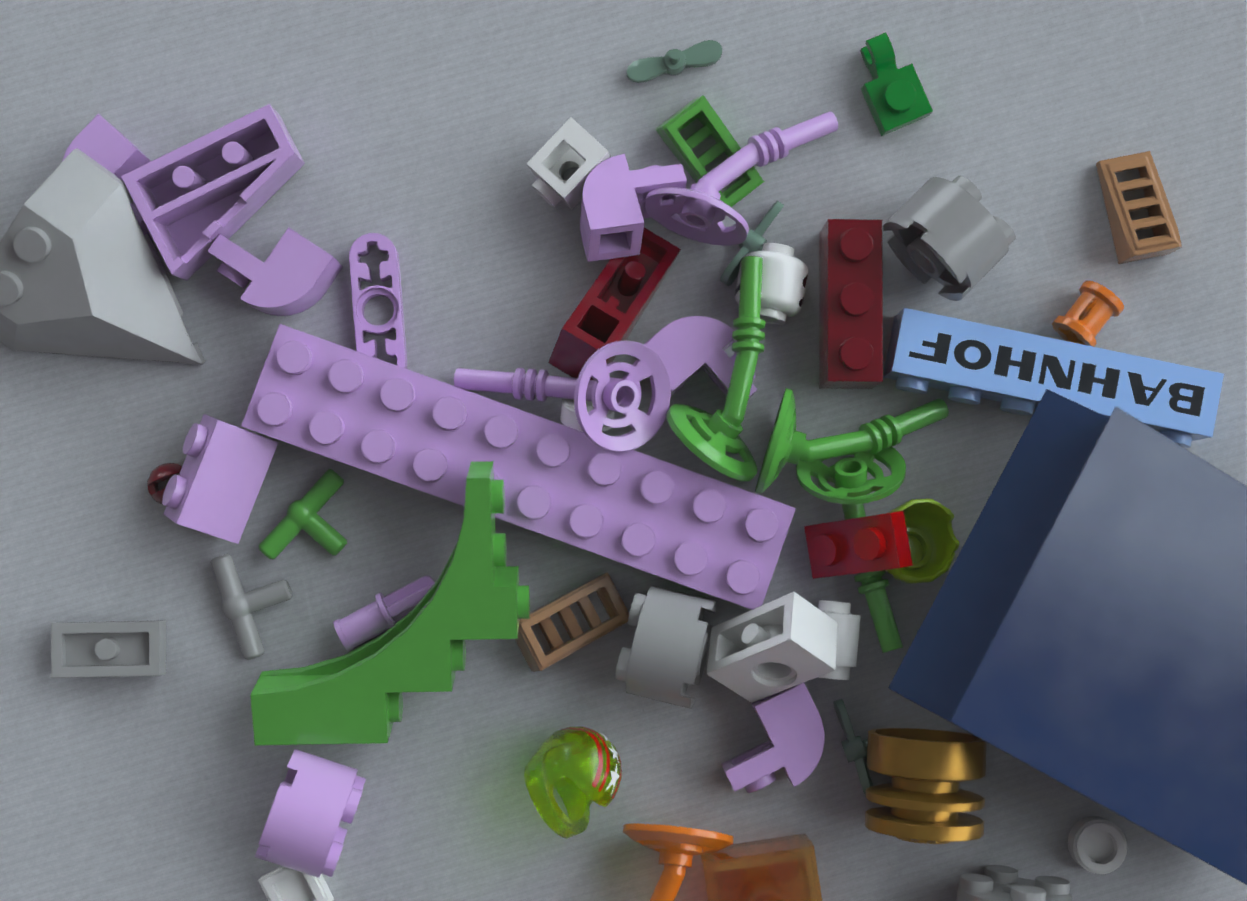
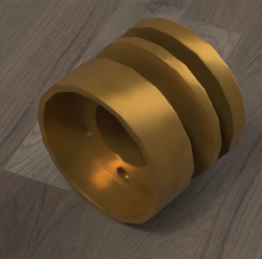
(924, 794)

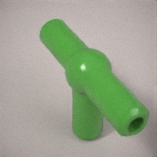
(303, 515)

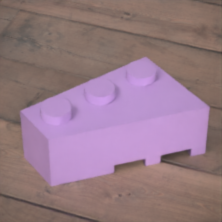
(212, 186)

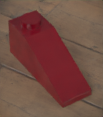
(613, 304)

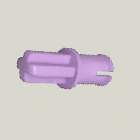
(381, 614)

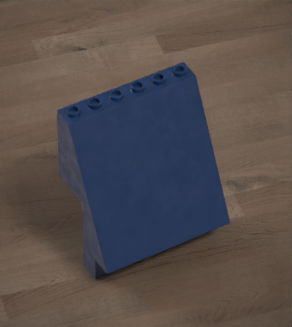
(1104, 627)

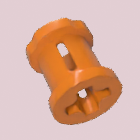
(1088, 314)

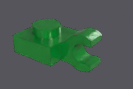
(894, 93)

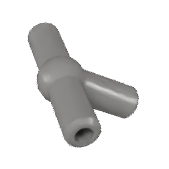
(240, 605)

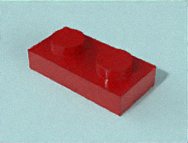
(858, 545)

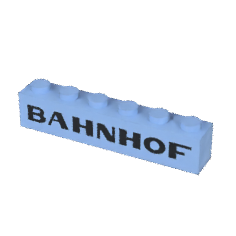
(1019, 366)

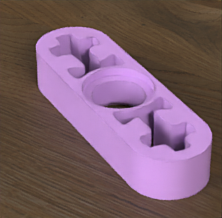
(388, 270)

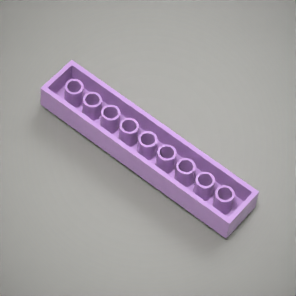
(552, 474)

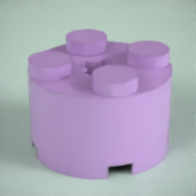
(307, 814)

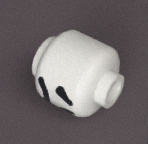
(782, 283)

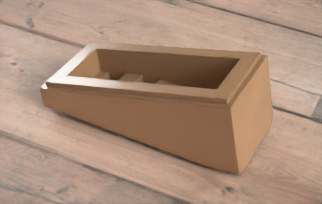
(1160, 219)
(609, 597)

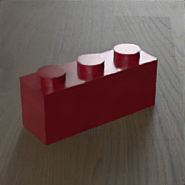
(850, 304)

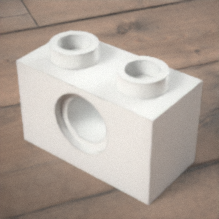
(773, 648)

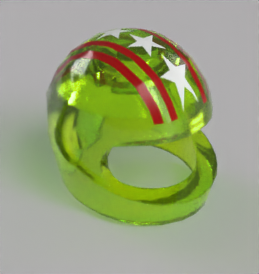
(581, 768)

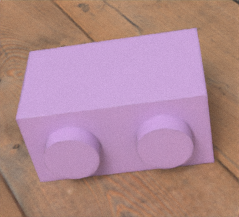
(218, 478)

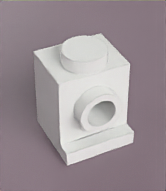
(566, 149)

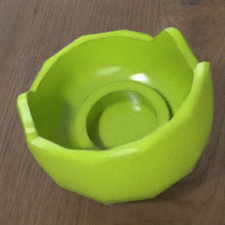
(930, 540)

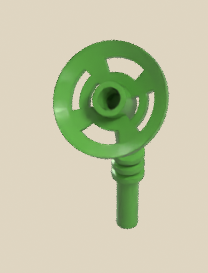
(721, 431)
(878, 435)
(851, 492)

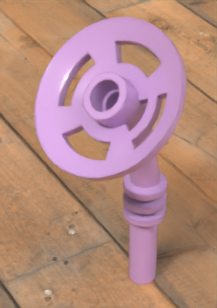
(700, 205)
(604, 392)

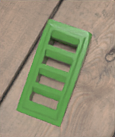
(712, 125)

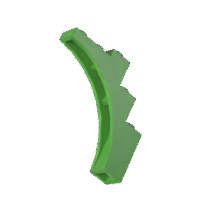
(361, 692)

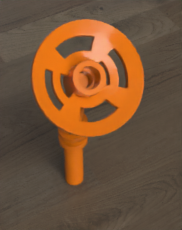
(676, 849)

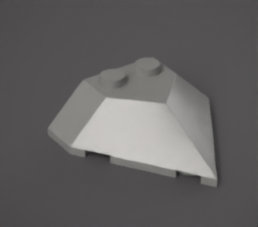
(86, 275)

